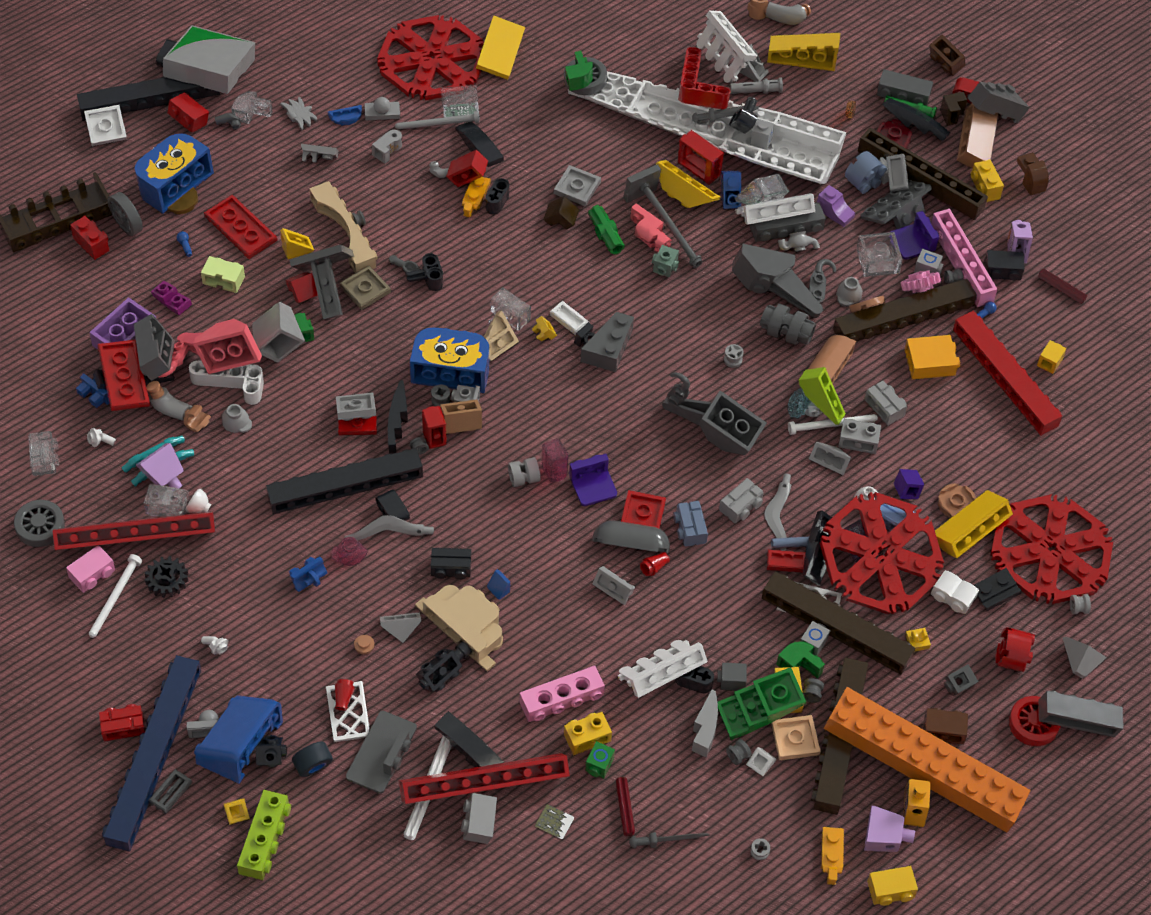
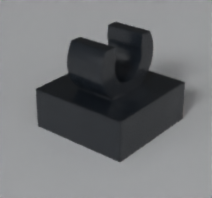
(584, 334)

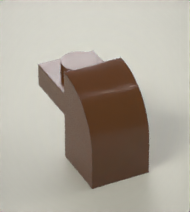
(1036, 173)

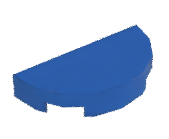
(346, 115)

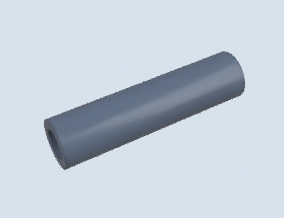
(789, 542)

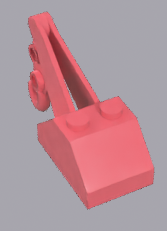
(219, 347)

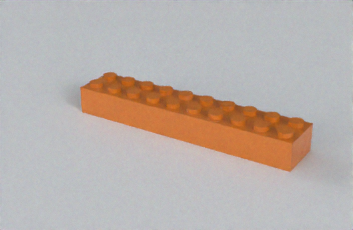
(927, 759)

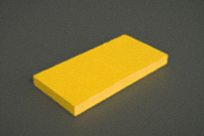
(500, 47)

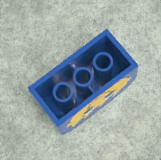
(172, 162)
(449, 358)

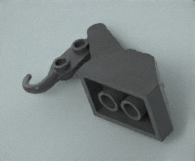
(771, 270)
(722, 420)

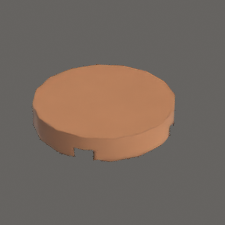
(867, 304)
(954, 499)

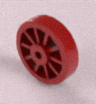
(1030, 721)

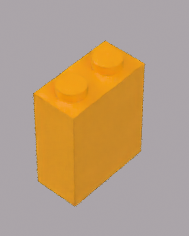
(931, 357)

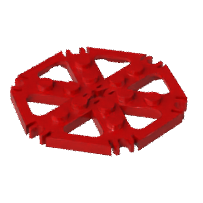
(420, 58)
(1062, 557)
(888, 569)

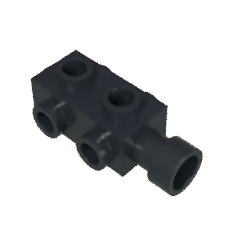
(439, 674)

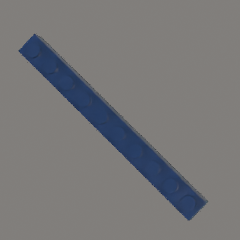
(152, 753)

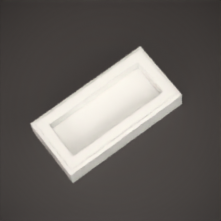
(568, 317)

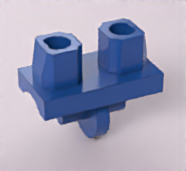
(88, 385)
(309, 574)

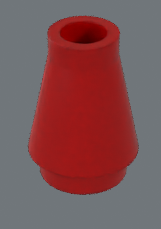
(653, 564)
(343, 693)

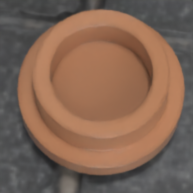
(364, 644)

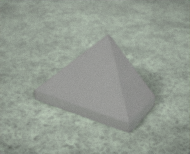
(830, 457)
(401, 625)

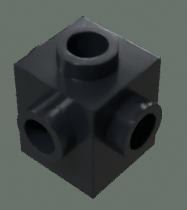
(270, 751)

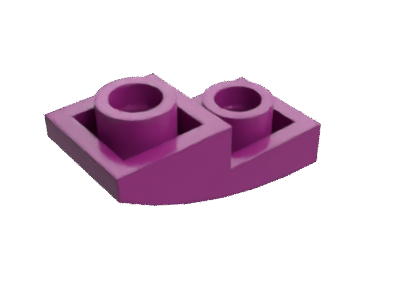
(169, 297)

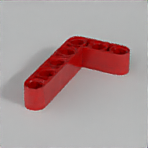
(700, 93)

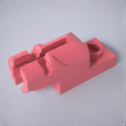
(649, 228)

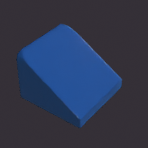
(499, 585)

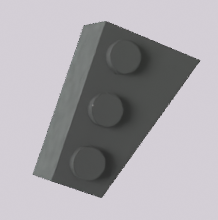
(999, 99)
(609, 343)
(153, 347)

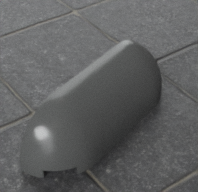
(632, 536)

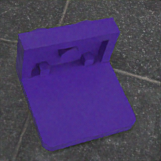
(916, 237)
(592, 480)

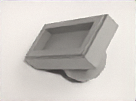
(382, 109)
(897, 172)
(203, 726)

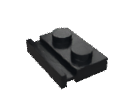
(997, 589)

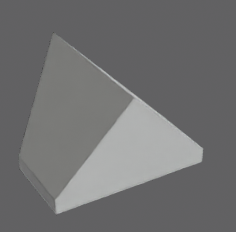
(754, 69)
(1082, 657)

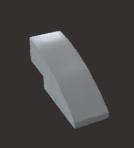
(706, 725)

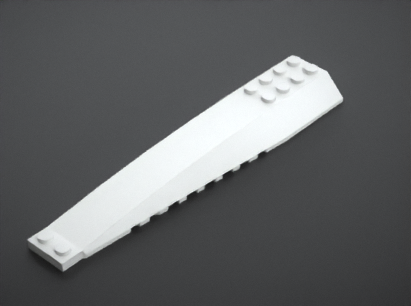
(796, 145)

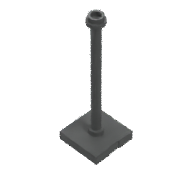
(644, 184)

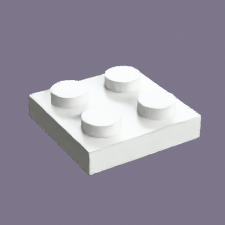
(105, 125)

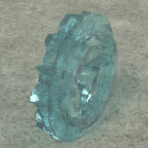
(800, 399)

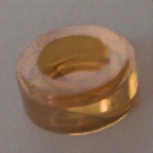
(850, 109)

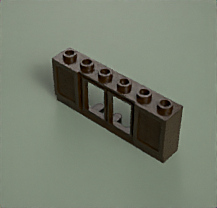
(21, 230)

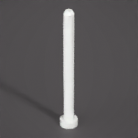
(792, 427)
(133, 561)

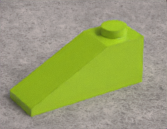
(821, 392)

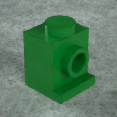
(305, 327)

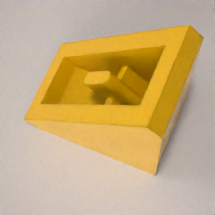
(295, 244)

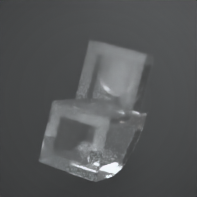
(248, 104)

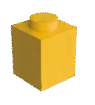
(1051, 356)

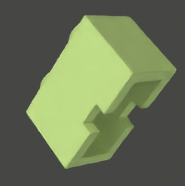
(223, 273)

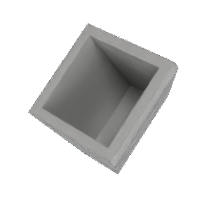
(277, 332)

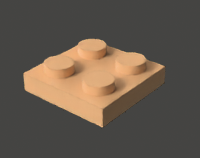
(795, 737)

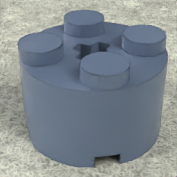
(865, 172)

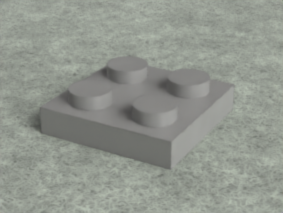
(577, 185)
(355, 406)

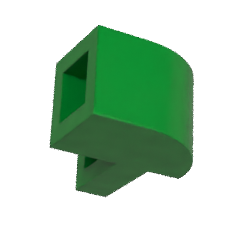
(580, 74)
(801, 655)

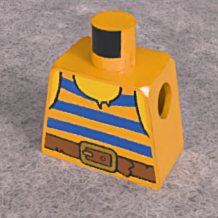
(916, 797)

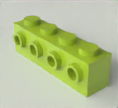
(263, 835)

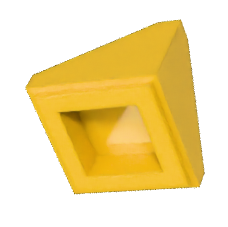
(236, 811)

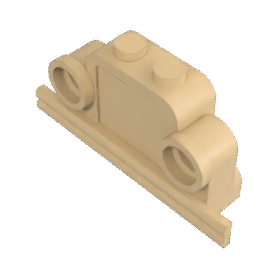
(467, 618)

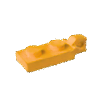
(475, 195)
(832, 853)

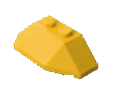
(684, 187)

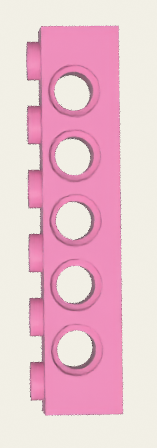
(963, 256)

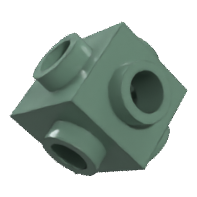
(665, 261)

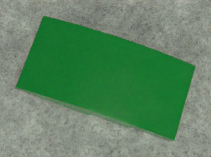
(761, 703)

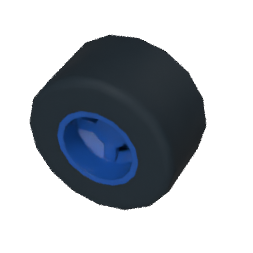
(312, 759)

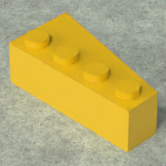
(805, 50)

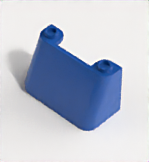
(237, 734)

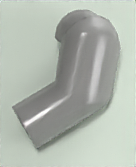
(437, 171)

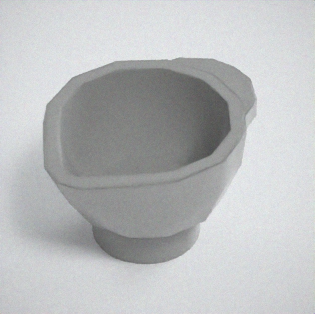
(849, 292)
(236, 419)

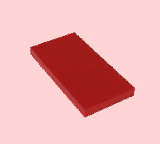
(240, 226)
(123, 375)

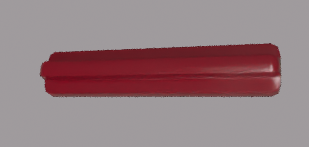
(1062, 286)
(625, 806)

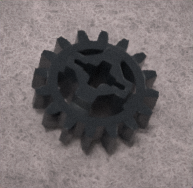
(167, 574)

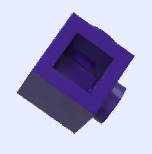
(908, 484)

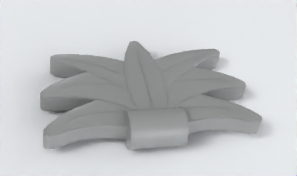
(299, 113)

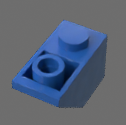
(730, 188)

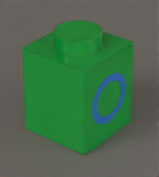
(600, 760)

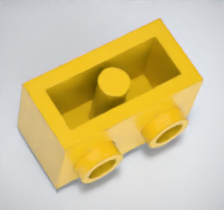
(987, 180)
(584, 733)
(892, 885)

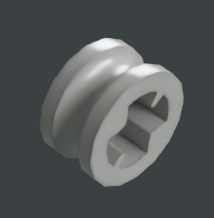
(766, 846)

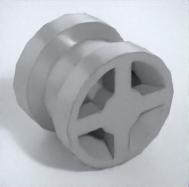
(735, 351)
(1080, 604)

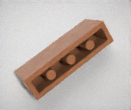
(976, 136)
(834, 355)

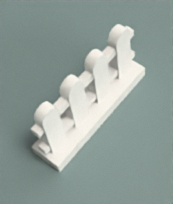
(734, 46)
(777, 209)
(668, 668)

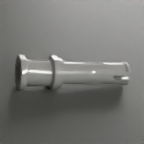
(762, 86)

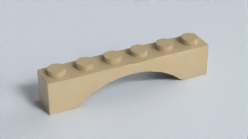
(327, 202)

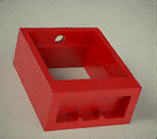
(706, 171)

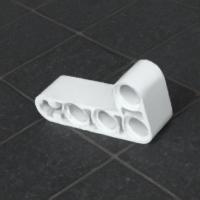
(245, 377)

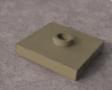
(365, 287)

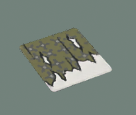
(554, 821)

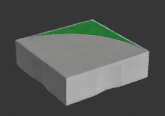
(209, 59)

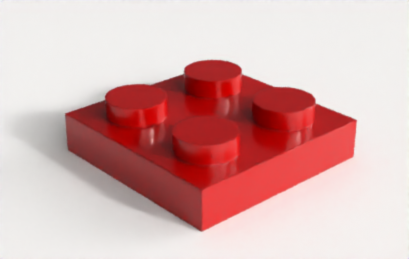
(643, 509)

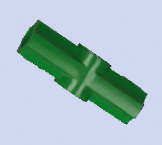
(606, 229)

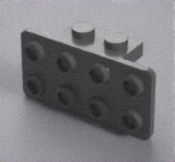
(898, 205)
(381, 752)

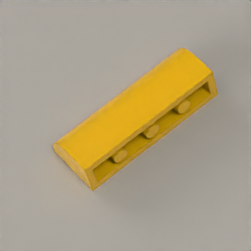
(973, 523)

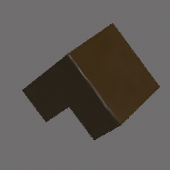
(952, 107)
(561, 212)

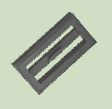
(160, 805)

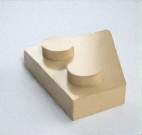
(499, 336)

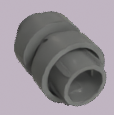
(780, 321)

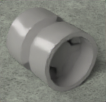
(529, 470)

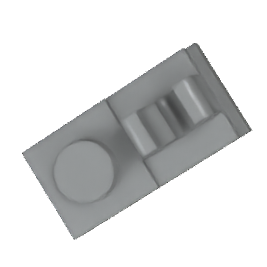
(326, 152)
(613, 585)

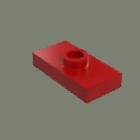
(358, 426)
(785, 561)

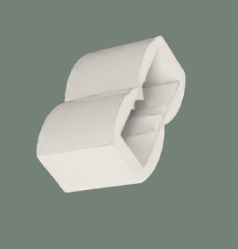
(954, 592)

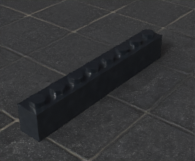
(140, 95)
(344, 481)

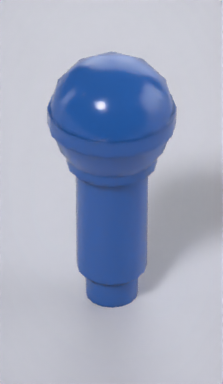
(183, 239)
(989, 308)

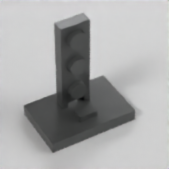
(321, 265)

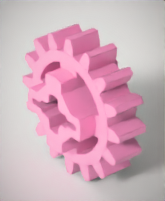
(920, 281)

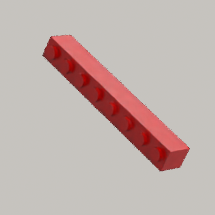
(1007, 373)
(133, 530)
(484, 778)

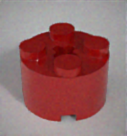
(1014, 649)

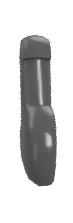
(407, 266)

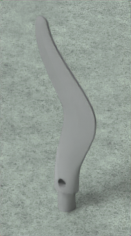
(773, 510)
(394, 524)

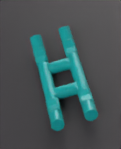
(139, 457)

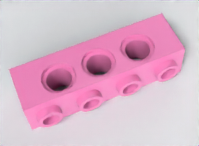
(567, 685)

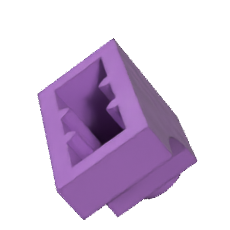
(835, 206)

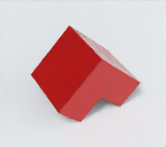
(302, 286)

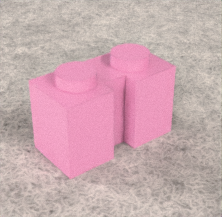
(90, 568)

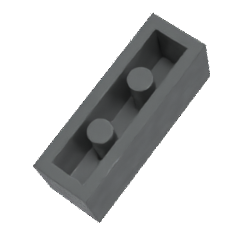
(904, 87)

